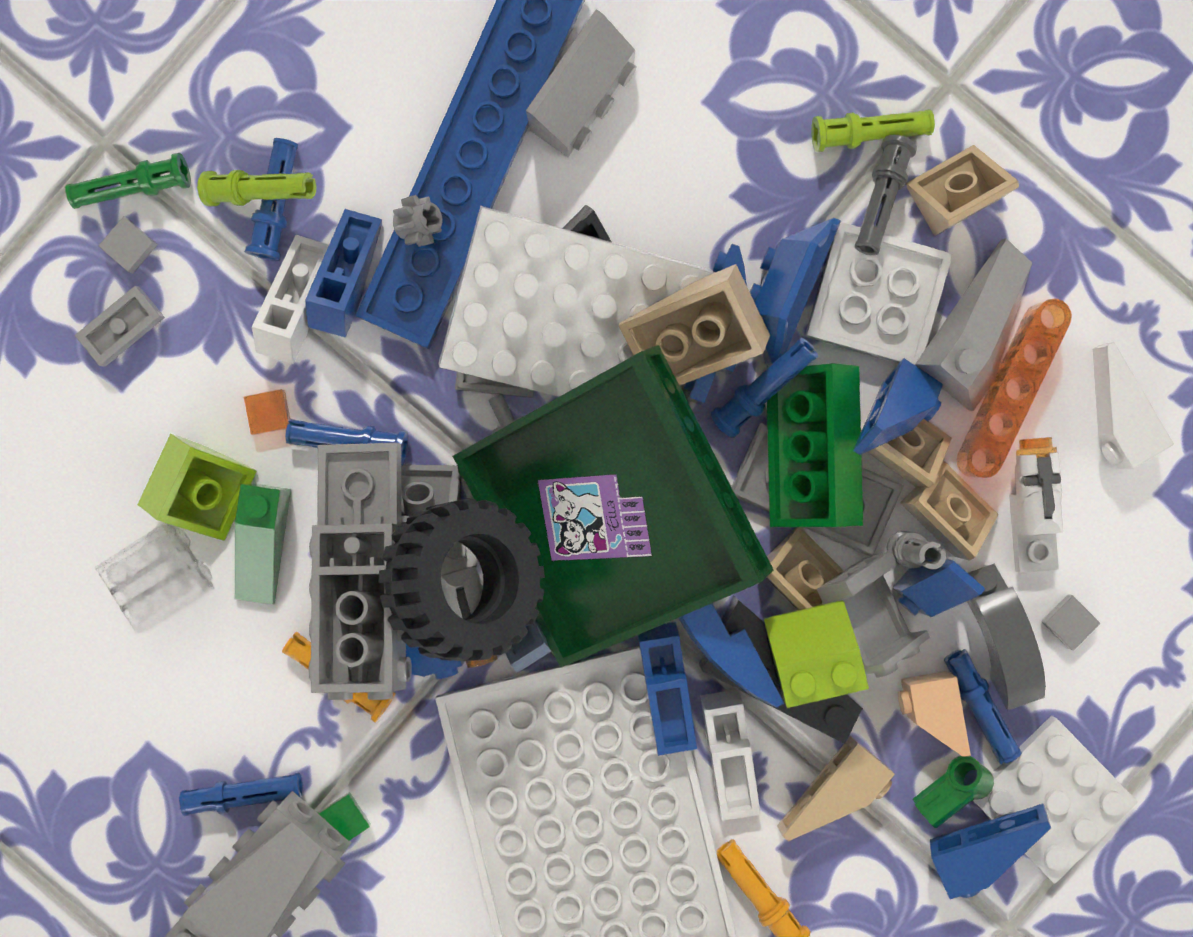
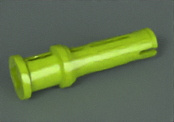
(853, 130)
(241, 187)

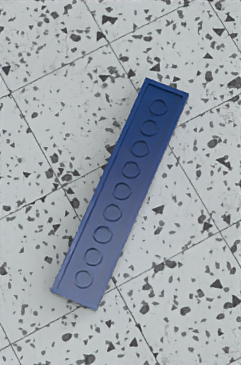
(469, 162)

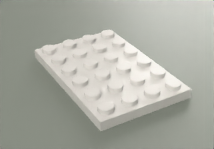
(548, 302)

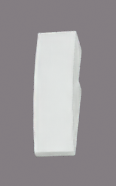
(730, 754)

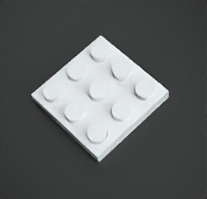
(881, 300)
(1073, 786)

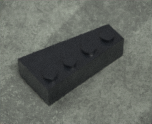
(830, 716)

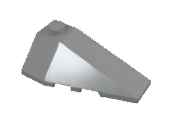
(975, 334)

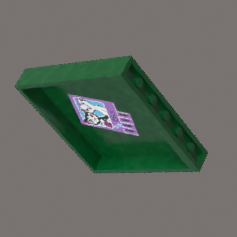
(620, 506)

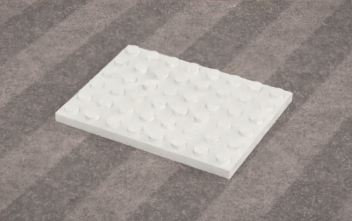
(578, 811)

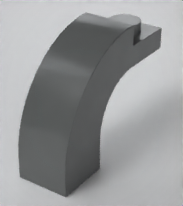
(1010, 640)

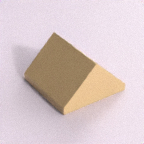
(959, 188)
(915, 454)
(952, 513)
(801, 569)

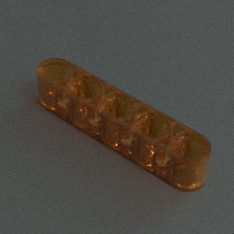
(1029, 378)

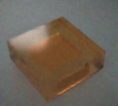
(267, 411)

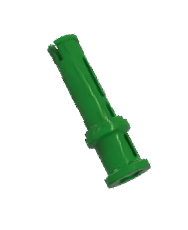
(148, 182)

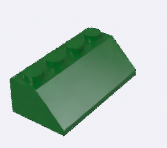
(811, 448)

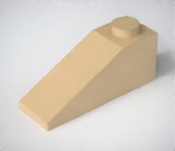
(842, 787)

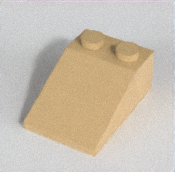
(701, 326)

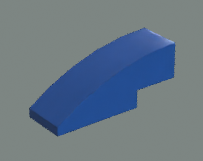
(731, 653)
(667, 689)

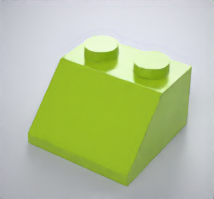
(195, 488)
(815, 654)

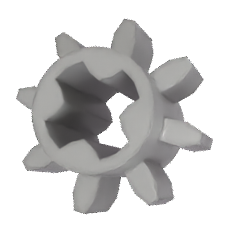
(417, 220)

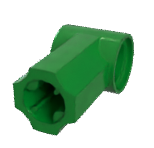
(949, 793)

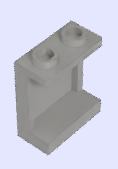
(874, 614)

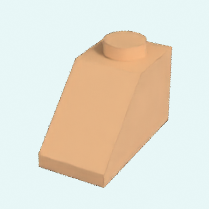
(936, 707)

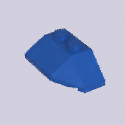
(789, 282)

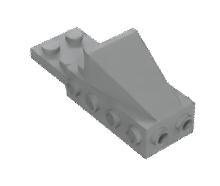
(355, 520)
(267, 876)

